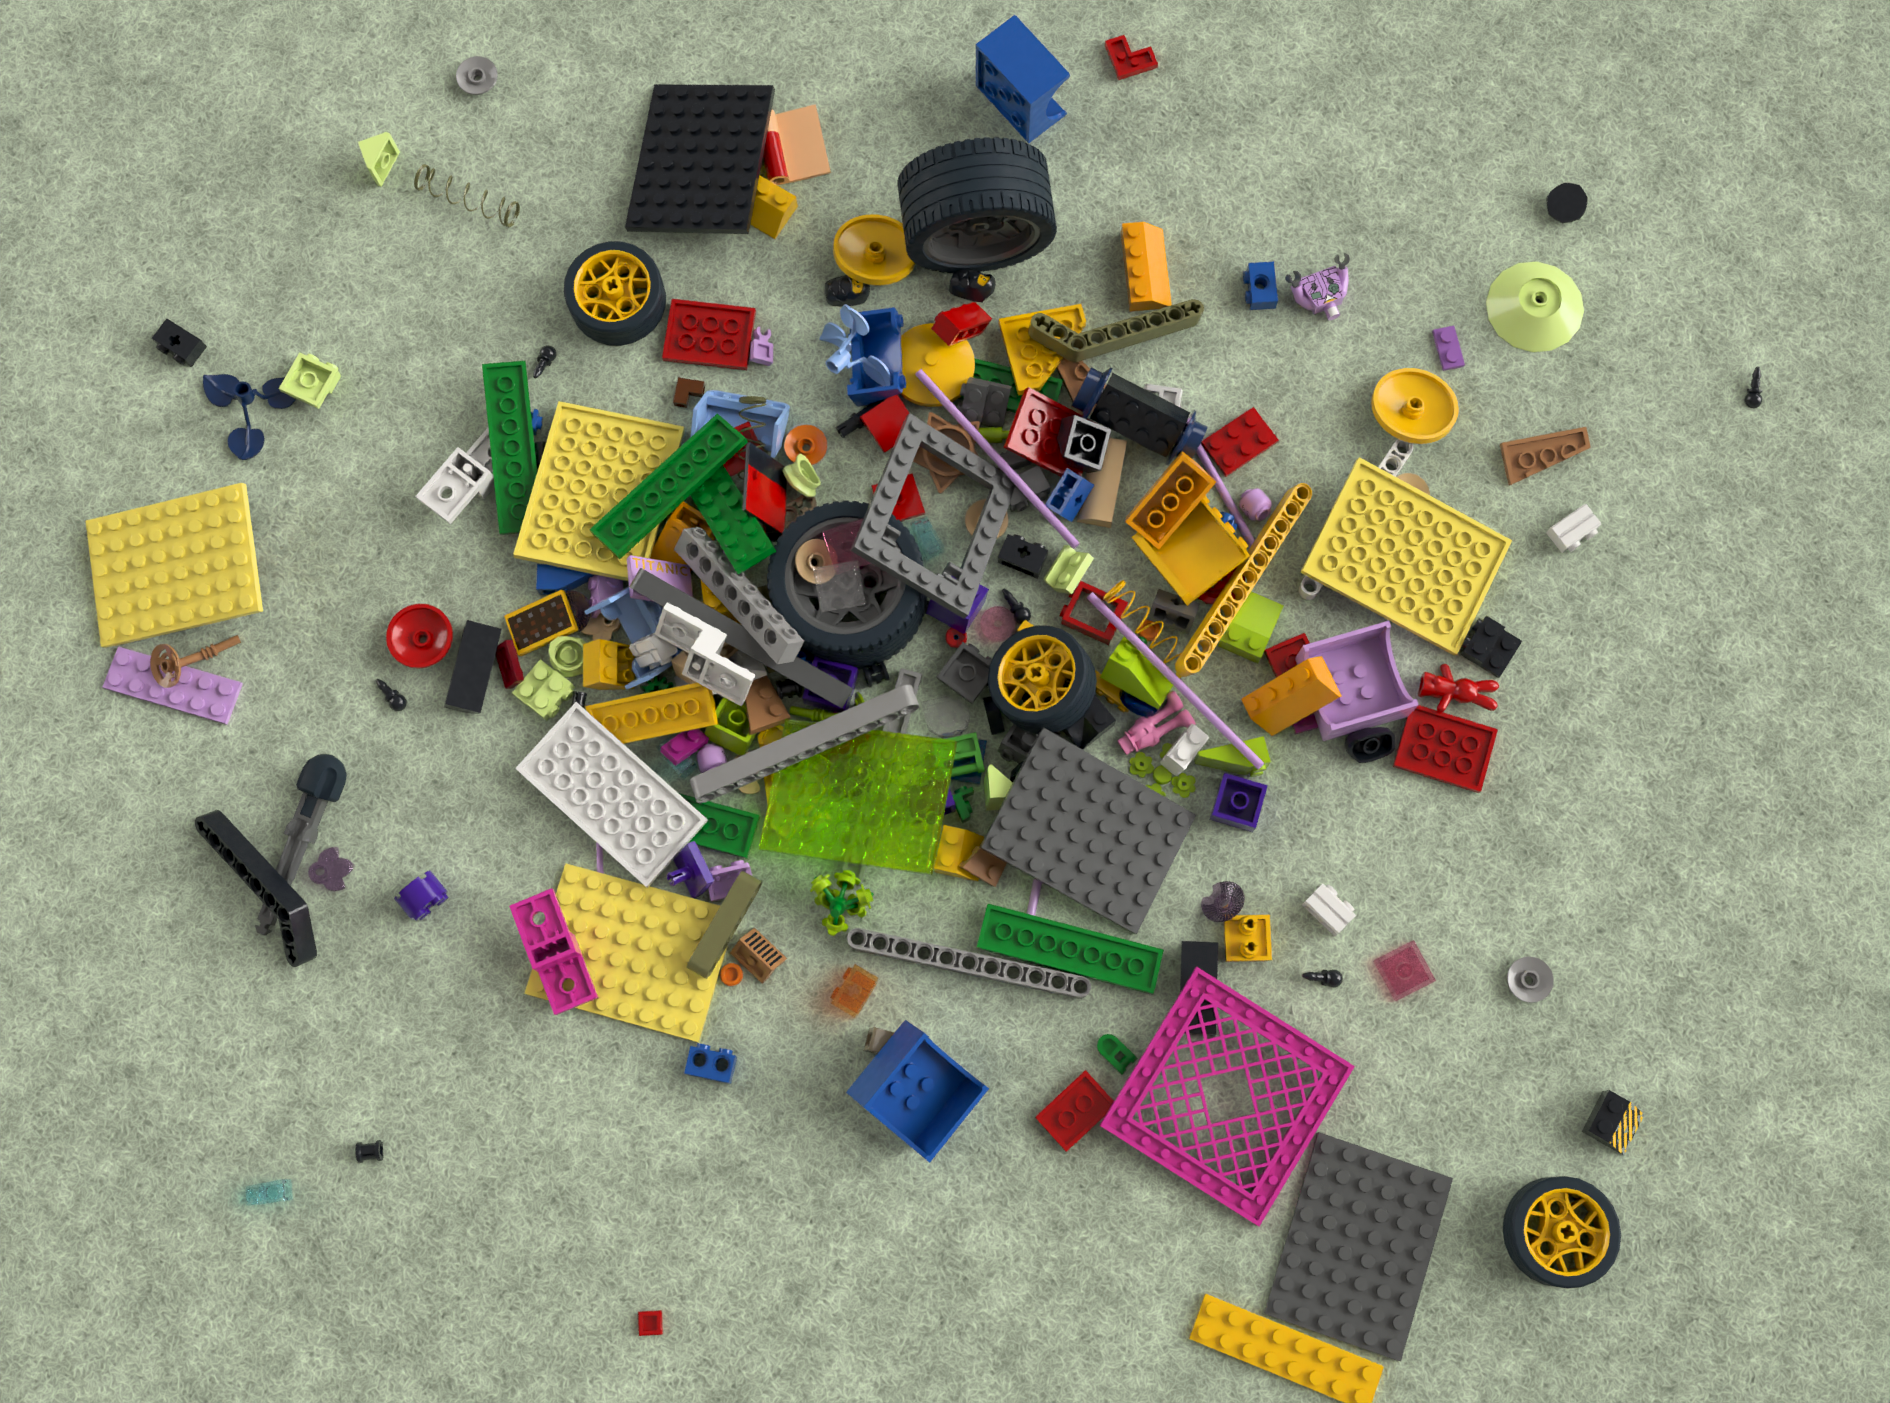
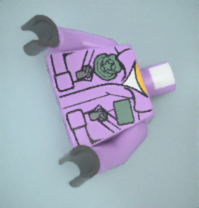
(1322, 289)

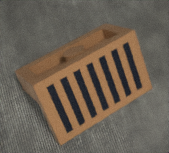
(757, 955)

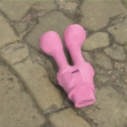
(1145, 733)

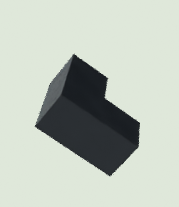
(994, 716)

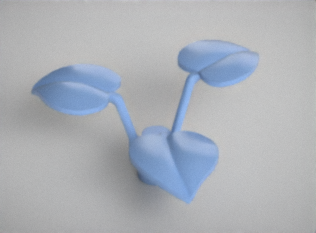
(841, 358)

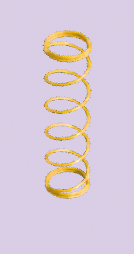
(1113, 592)

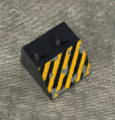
(1613, 1121)

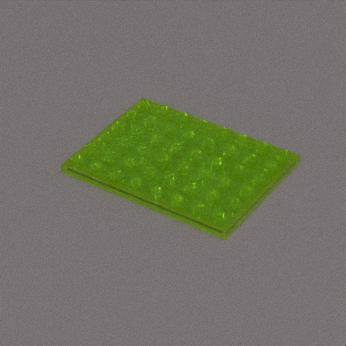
(863, 801)

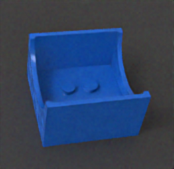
(1020, 78)
(917, 1090)

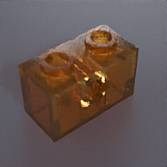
(853, 1004)

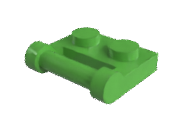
(967, 748)

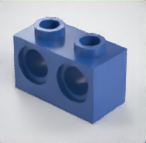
(709, 1069)

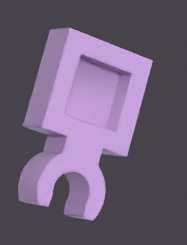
(760, 349)

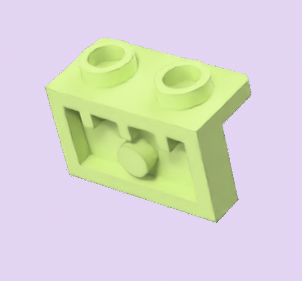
(1068, 570)

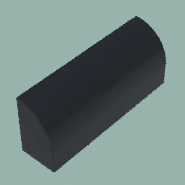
(472, 667)
(1204, 956)

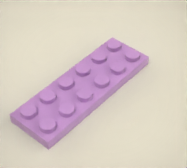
(195, 692)

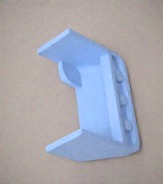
(727, 405)
(638, 620)

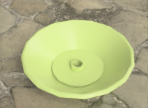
(1529, 323)

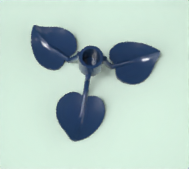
(223, 388)

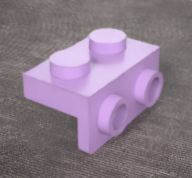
(602, 588)
(725, 878)

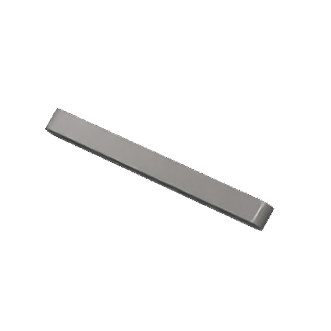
(804, 743)
(958, 957)

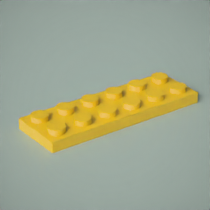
(657, 713)

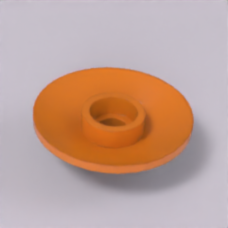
(802, 436)

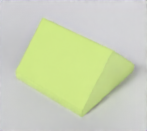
(379, 155)
(995, 788)

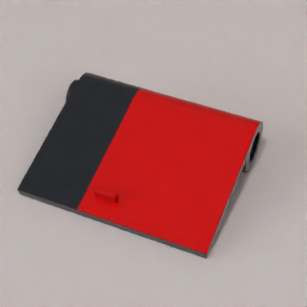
(765, 491)

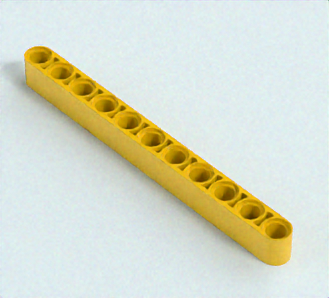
(1237, 585)

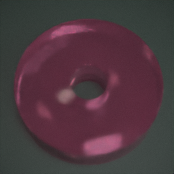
(997, 614)

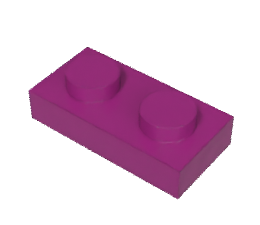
(684, 745)

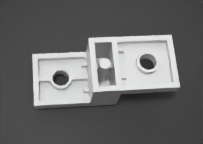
(463, 474)
(704, 649)

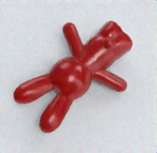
(1461, 690)

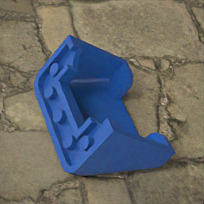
(883, 343)

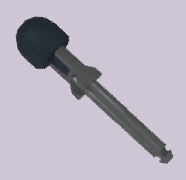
(320, 781)

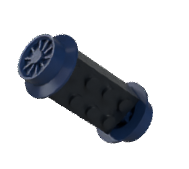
(1139, 415)

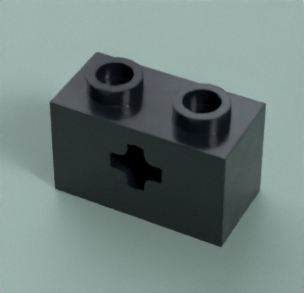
(189, 346)
(1031, 563)

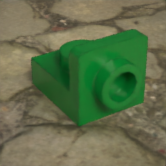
(963, 808)

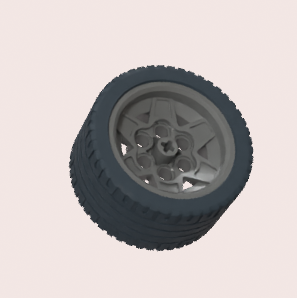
(976, 205)
(880, 629)

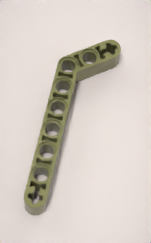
(1186, 315)

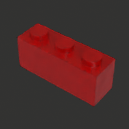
(961, 323)

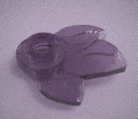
(334, 869)

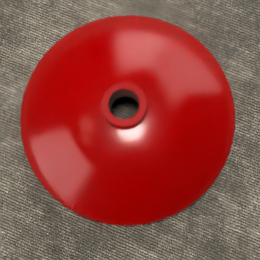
(410, 626)

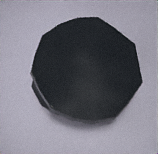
(1567, 202)

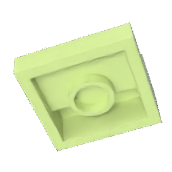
(310, 380)
(544, 690)

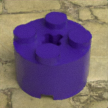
(421, 895)

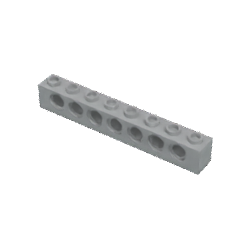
(739, 595)

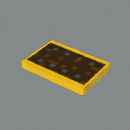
(541, 622)

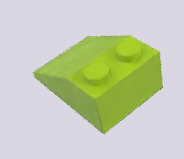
(1251, 627)
(1136, 674)
(732, 727)
(1232, 760)

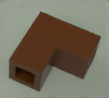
(687, 388)

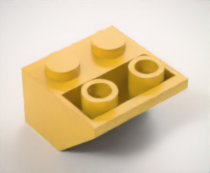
(607, 665)

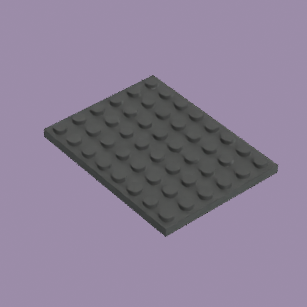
(1088, 831)
(1358, 1246)

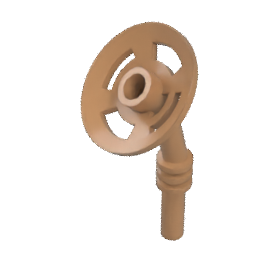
(175, 664)

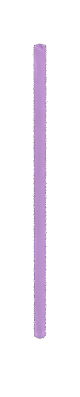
(1002, 464)
(1185, 690)

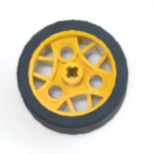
(615, 293)
(1042, 679)
(1603, 1237)

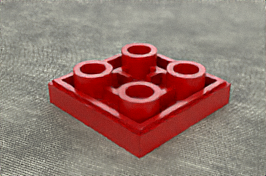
(885, 421)

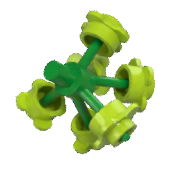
(835, 901)

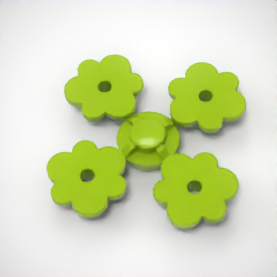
(1161, 774)

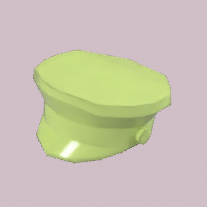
(802, 476)
(563, 652)

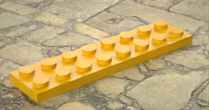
(1285, 1352)

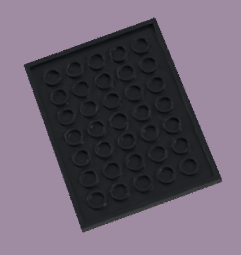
(700, 159)

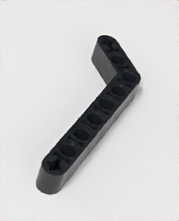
(264, 882)

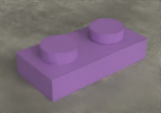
(1448, 348)

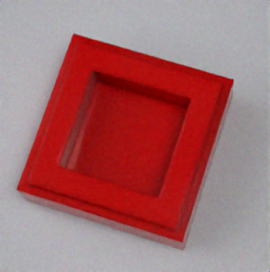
(650, 1323)

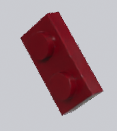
(509, 664)

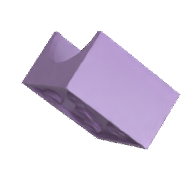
(1365, 678)

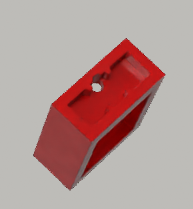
(1104, 637)

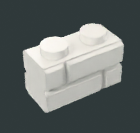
(1574, 528)
(652, 651)
(1184, 750)
(1329, 909)

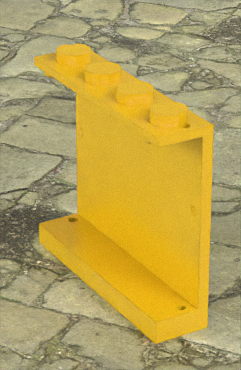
(1196, 552)

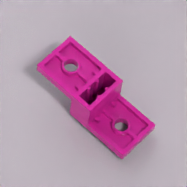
(553, 951)

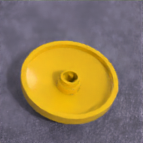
(872, 250)
(942, 363)
(1414, 405)

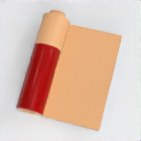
(795, 146)

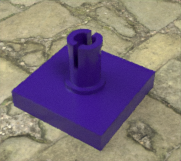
(691, 870)

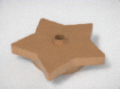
(942, 472)

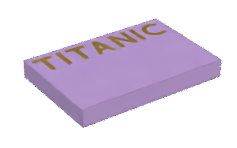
(672, 573)

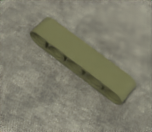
(724, 924)

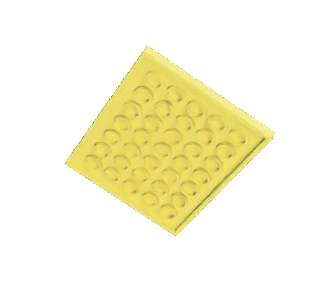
(584, 472)
(1406, 556)
(174, 565)
(637, 951)

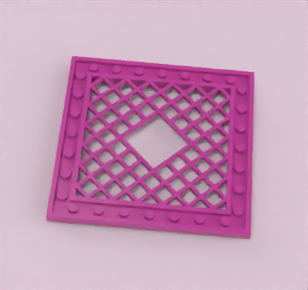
(1302, 1128)

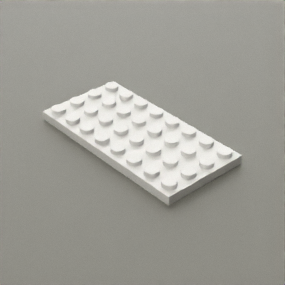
(611, 794)

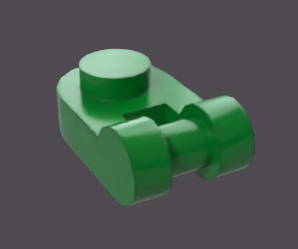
(1109, 1046)

